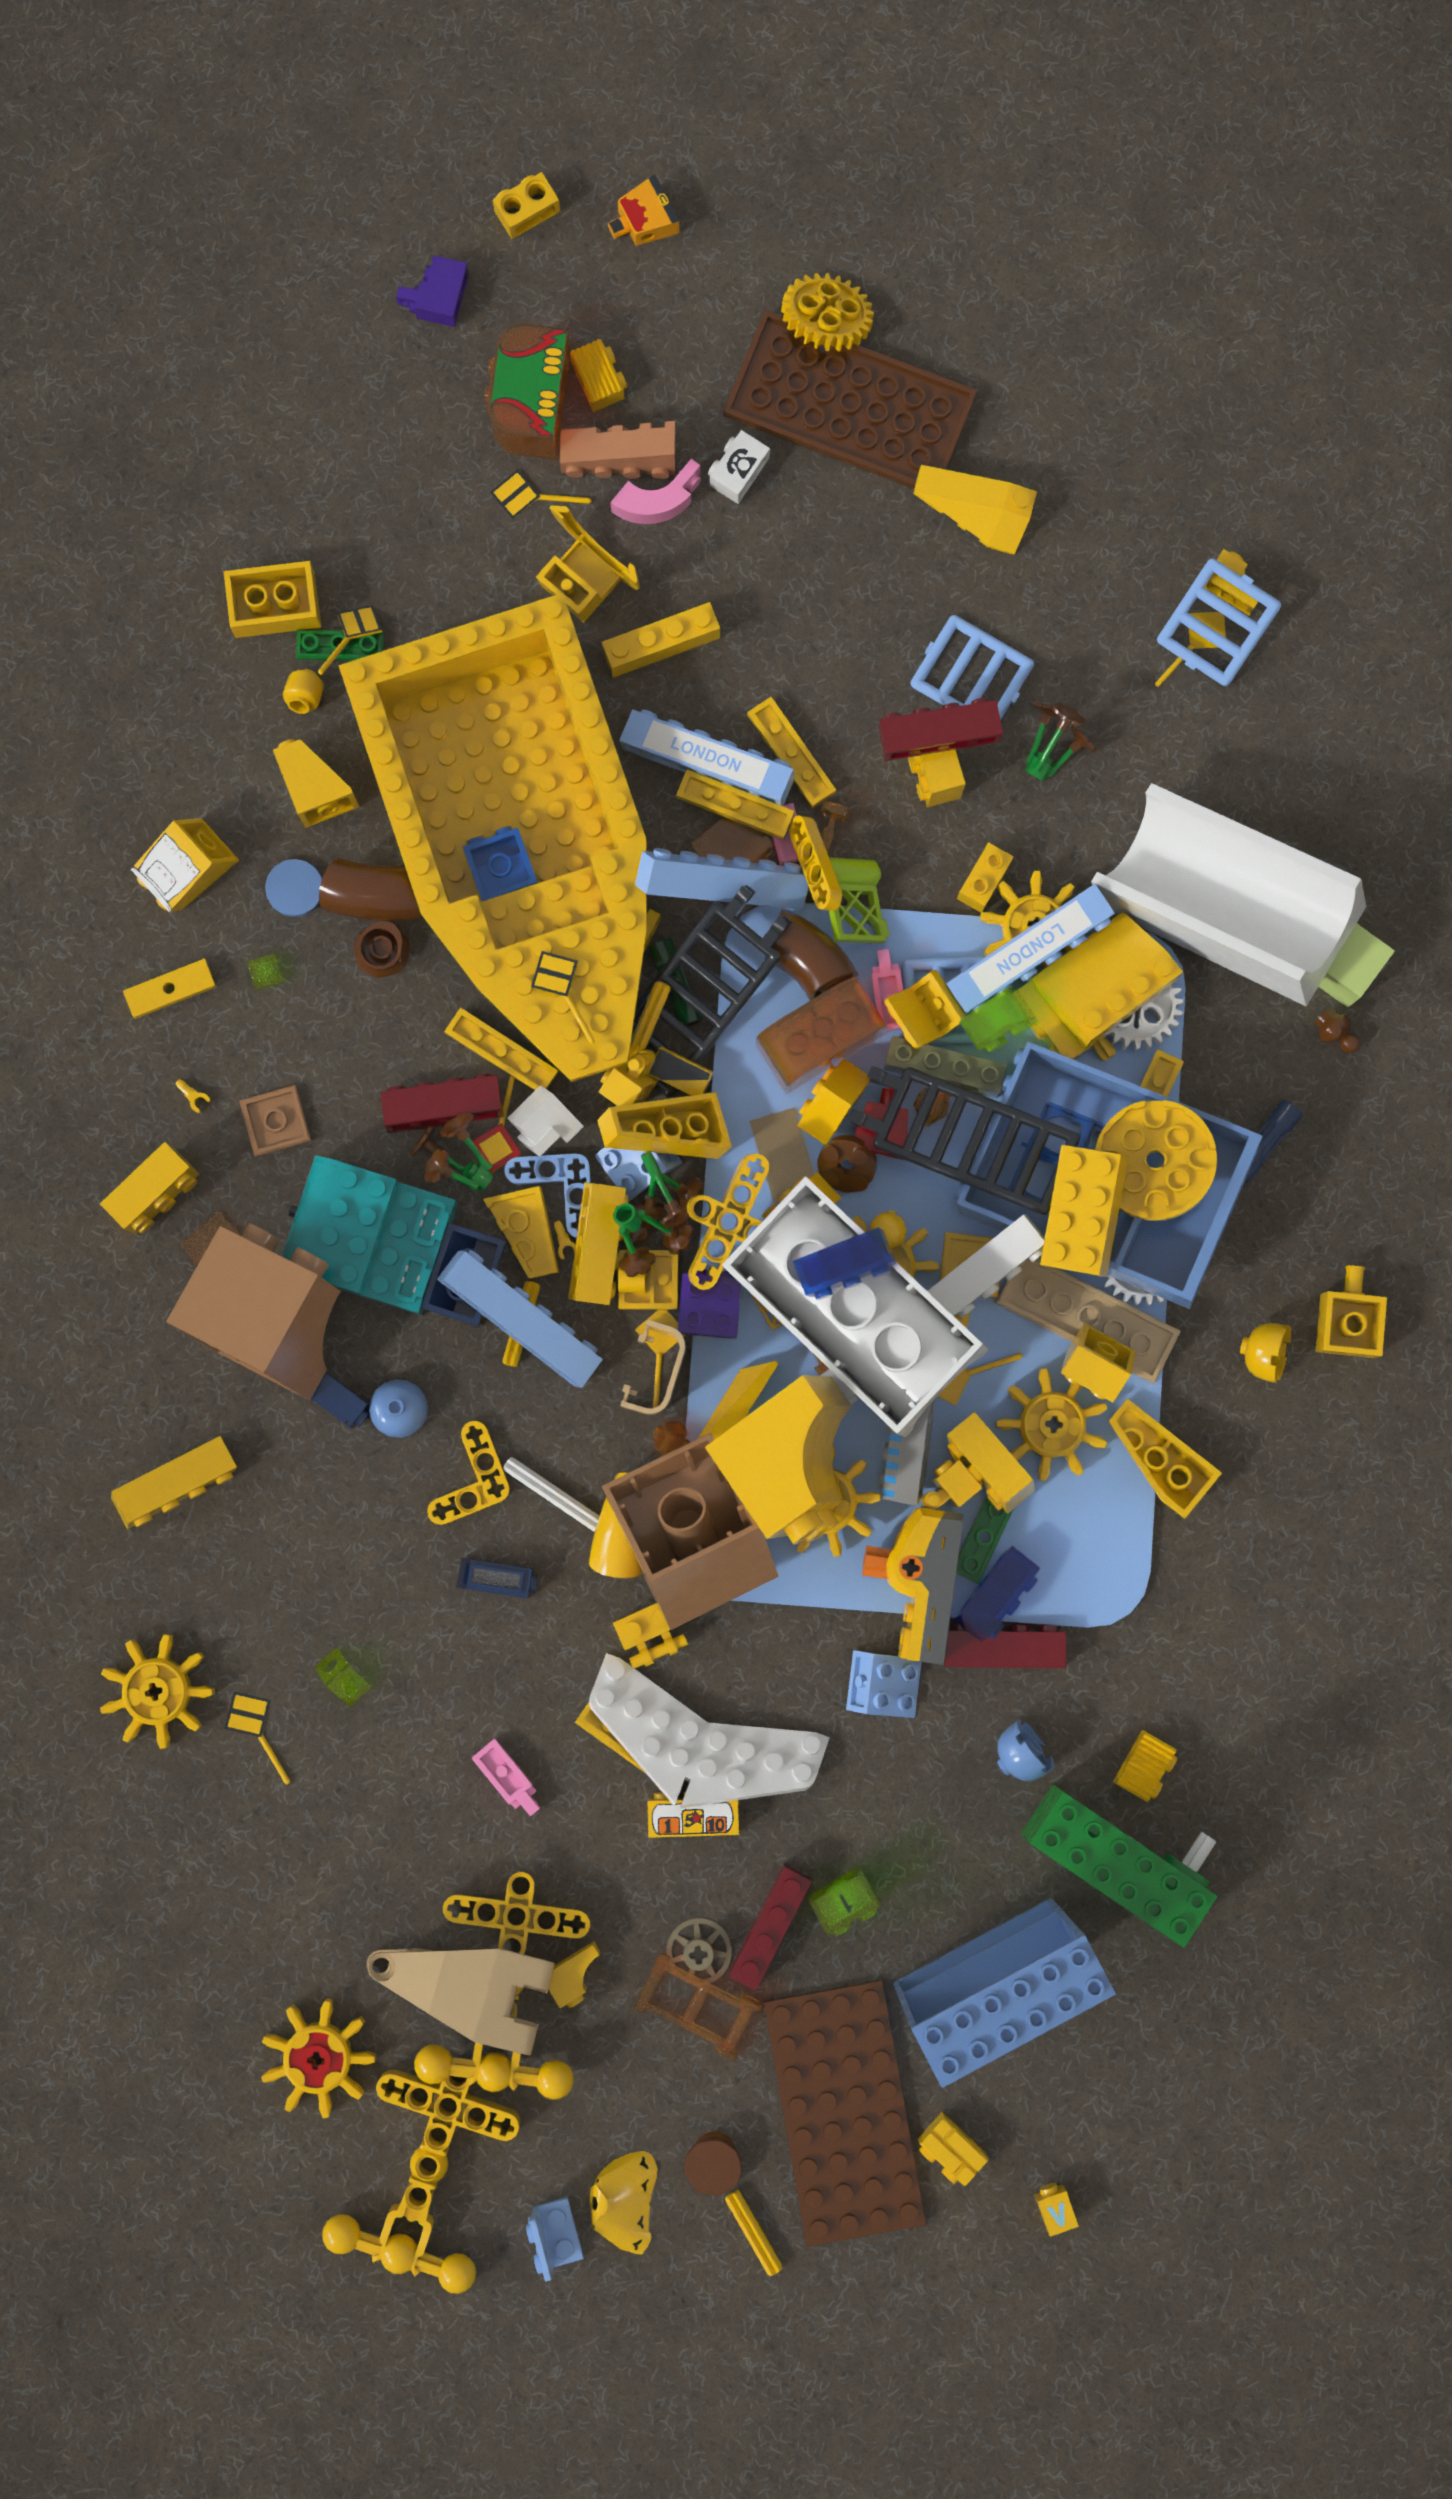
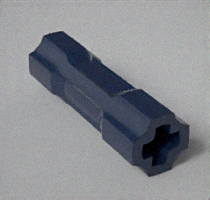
(1274, 1130)

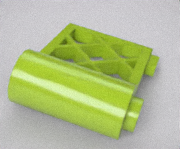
(858, 878)

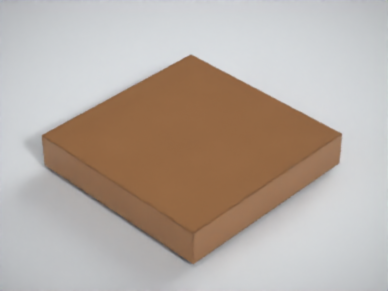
(275, 1121)

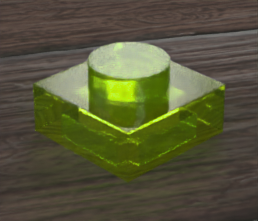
(265, 971)

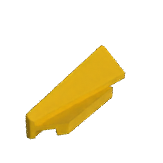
(739, 1398)

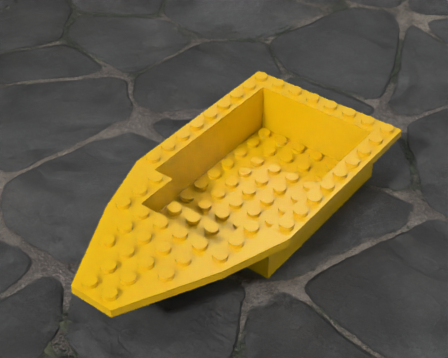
(497, 734)

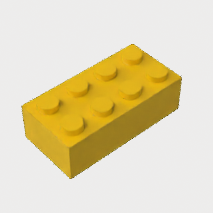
(1084, 1210)

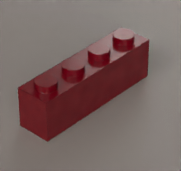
(940, 729)
(437, 1103)
(1008, 1649)
(769, 1927)

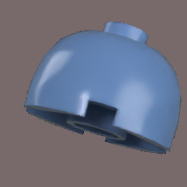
(398, 1408)
(1022, 1753)

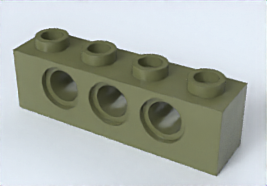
(954, 1067)

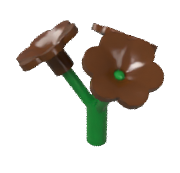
(676, 1207)

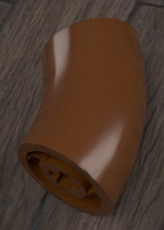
(368, 891)
(812, 956)

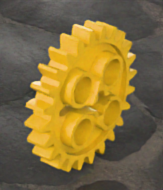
(827, 312)

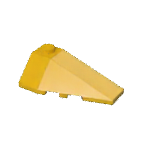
(1168, 1464)

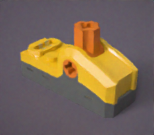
(932, 1545)

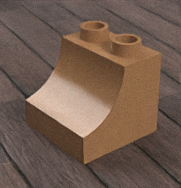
(260, 1308)
(690, 1533)

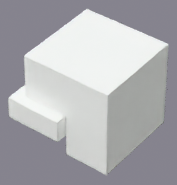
(543, 1121)

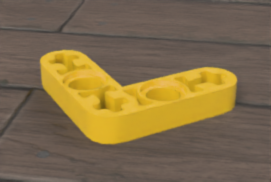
(480, 1488)

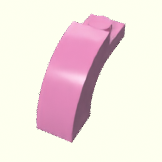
(657, 505)

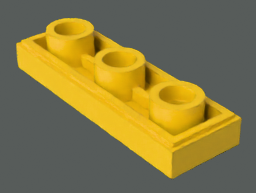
(152, 994)

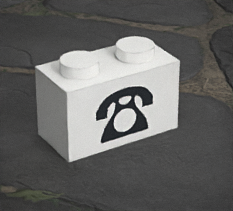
(739, 466)

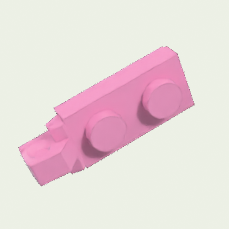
(886, 982)
(506, 1776)

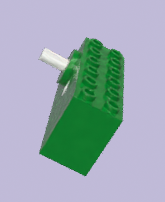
(1153, 1888)

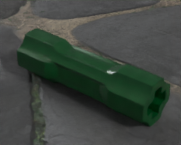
(661, 954)

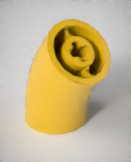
(610, 1549)

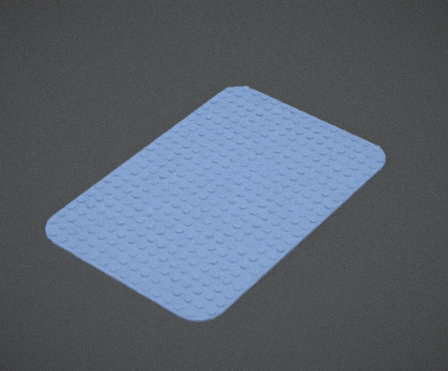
(1081, 1530)

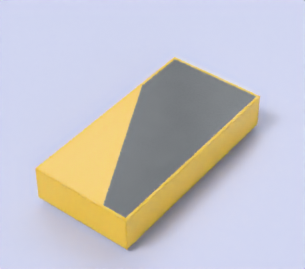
(680, 1072)

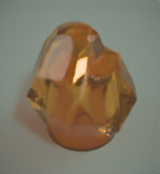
(939, 1109)

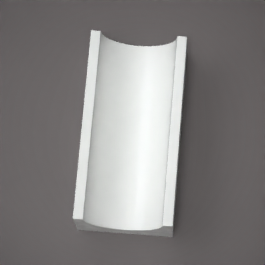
(1234, 895)
(877, 1337)

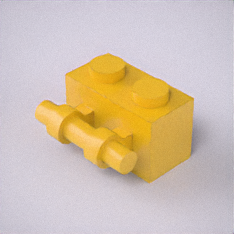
(630, 1081)
(954, 1485)
(643, 1626)

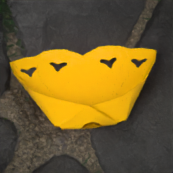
(624, 2201)

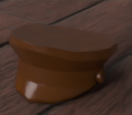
(373, 947)
(713, 2164)

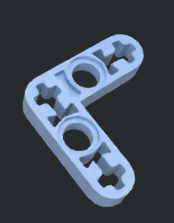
(561, 1174)

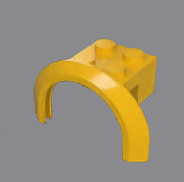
(585, 571)

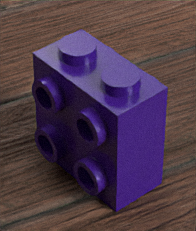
(712, 1310)

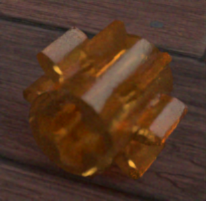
(670, 1437)

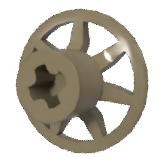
(699, 1951)

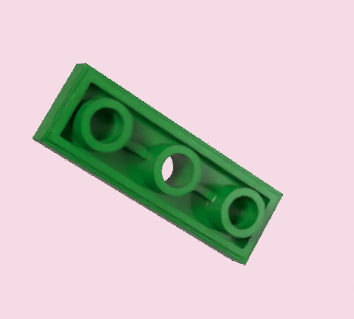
(321, 644)
(974, 1554)

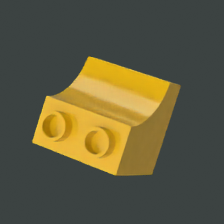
(783, 1459)

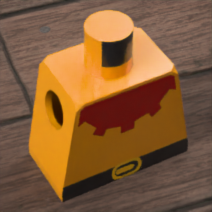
(645, 214)

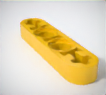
(826, 889)

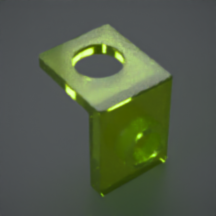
(343, 1679)

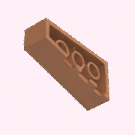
(619, 451)

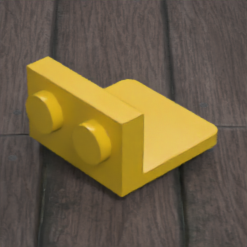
(925, 1010)

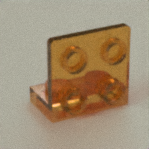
(733, 840)

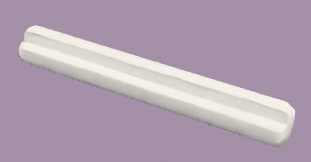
(551, 1493)

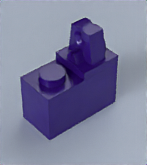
(440, 293)

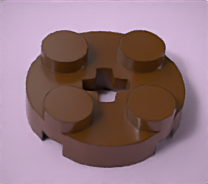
(859, 1155)

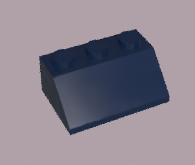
(439, 1297)

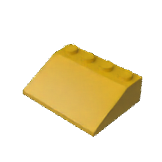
(1106, 979)

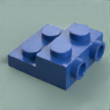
(499, 863)

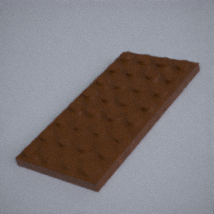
(849, 403)
(844, 2113)

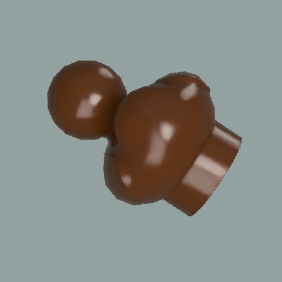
(1336, 1027)

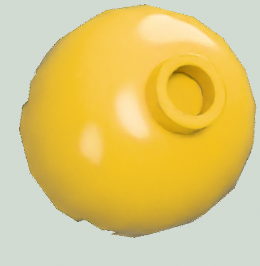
(1266, 1350)

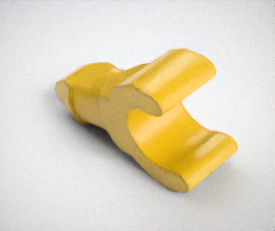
(192, 1095)
(563, 1238)

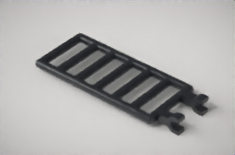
(699, 931)
(961, 1174)

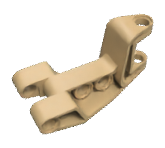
(468, 1990)

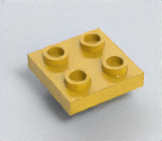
(652, 1290)

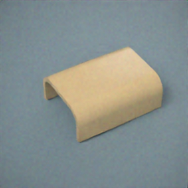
(666, 1330)

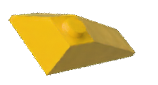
(984, 506)

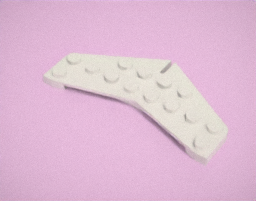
(679, 1745)

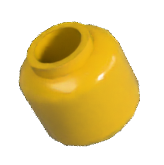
(303, 691)

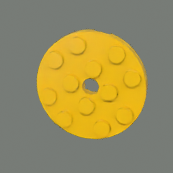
(1187, 1153)

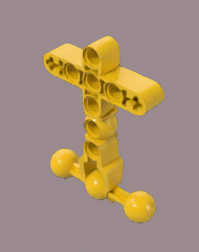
(890, 1222)
(495, 2070)
(399, 2251)

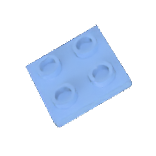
(629, 1171)
(883, 1685)
(554, 2235)

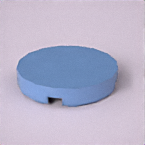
(293, 888)

